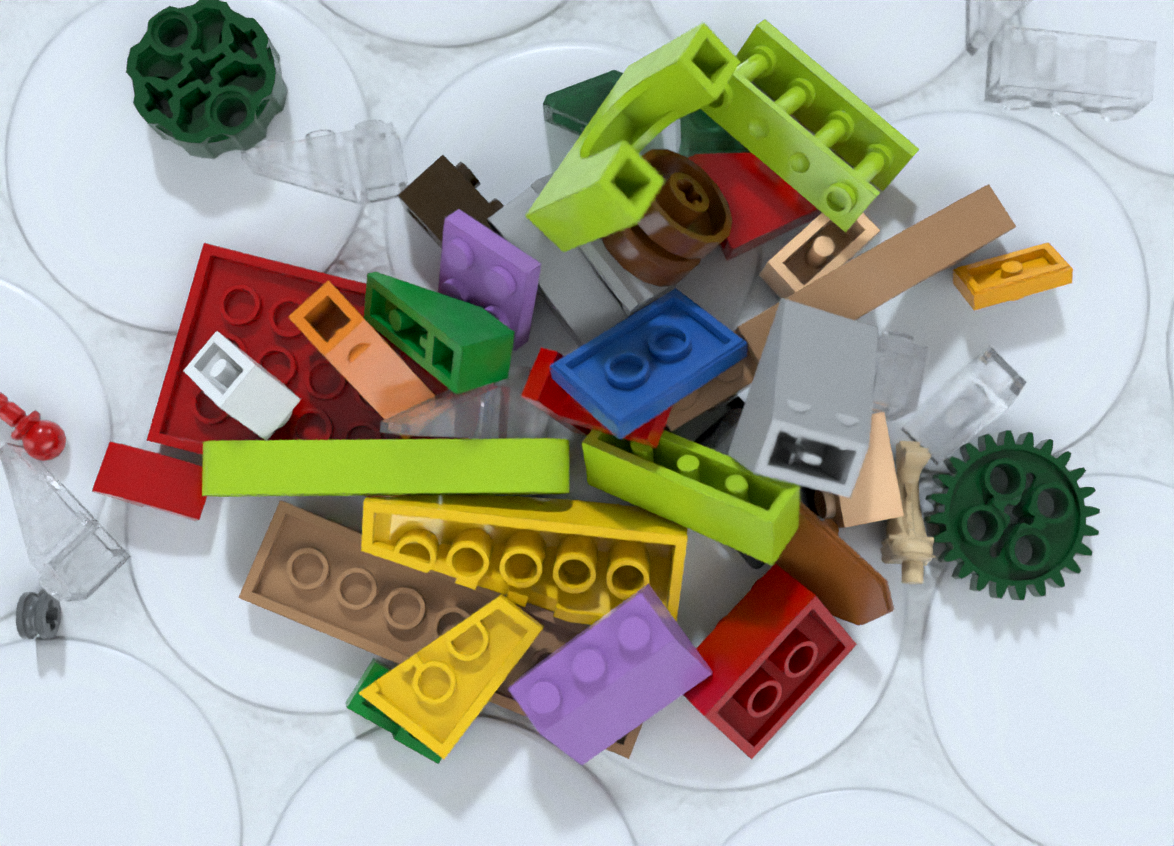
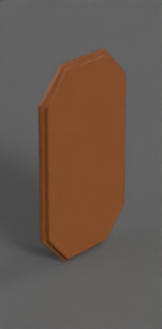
(835, 571)

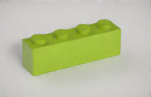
(697, 490)

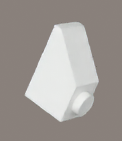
(242, 386)

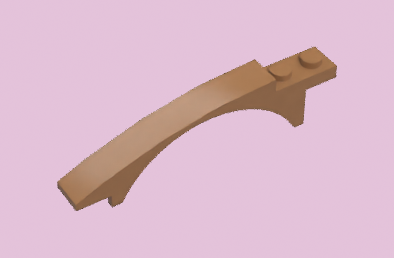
(864, 285)

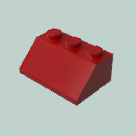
(767, 660)

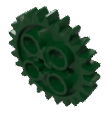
(1052, 539)

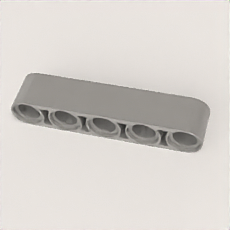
(565, 278)

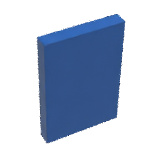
(648, 362)

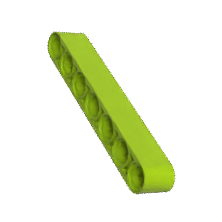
(386, 467)

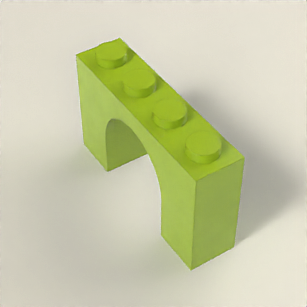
(603, 177)

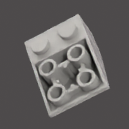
(810, 401)

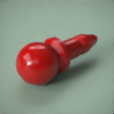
(39, 437)

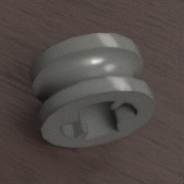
(37, 616)

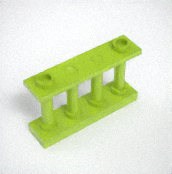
(826, 109)

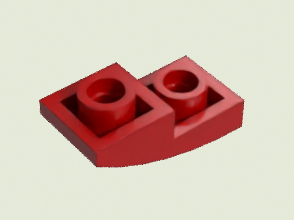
(151, 481)

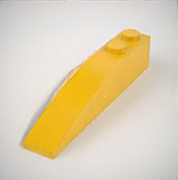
(533, 549)

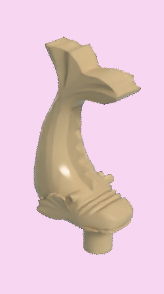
(906, 535)

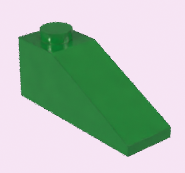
(442, 334)

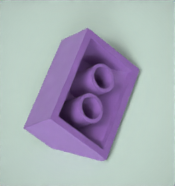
(610, 677)

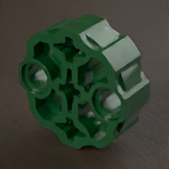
(200, 108)

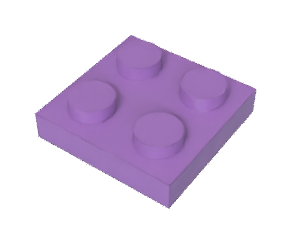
(488, 273)

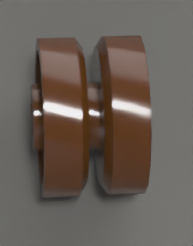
(678, 226)

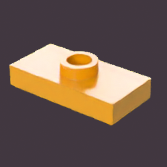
(1012, 276)

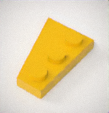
(455, 675)

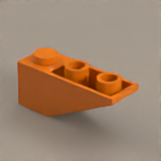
(359, 353)

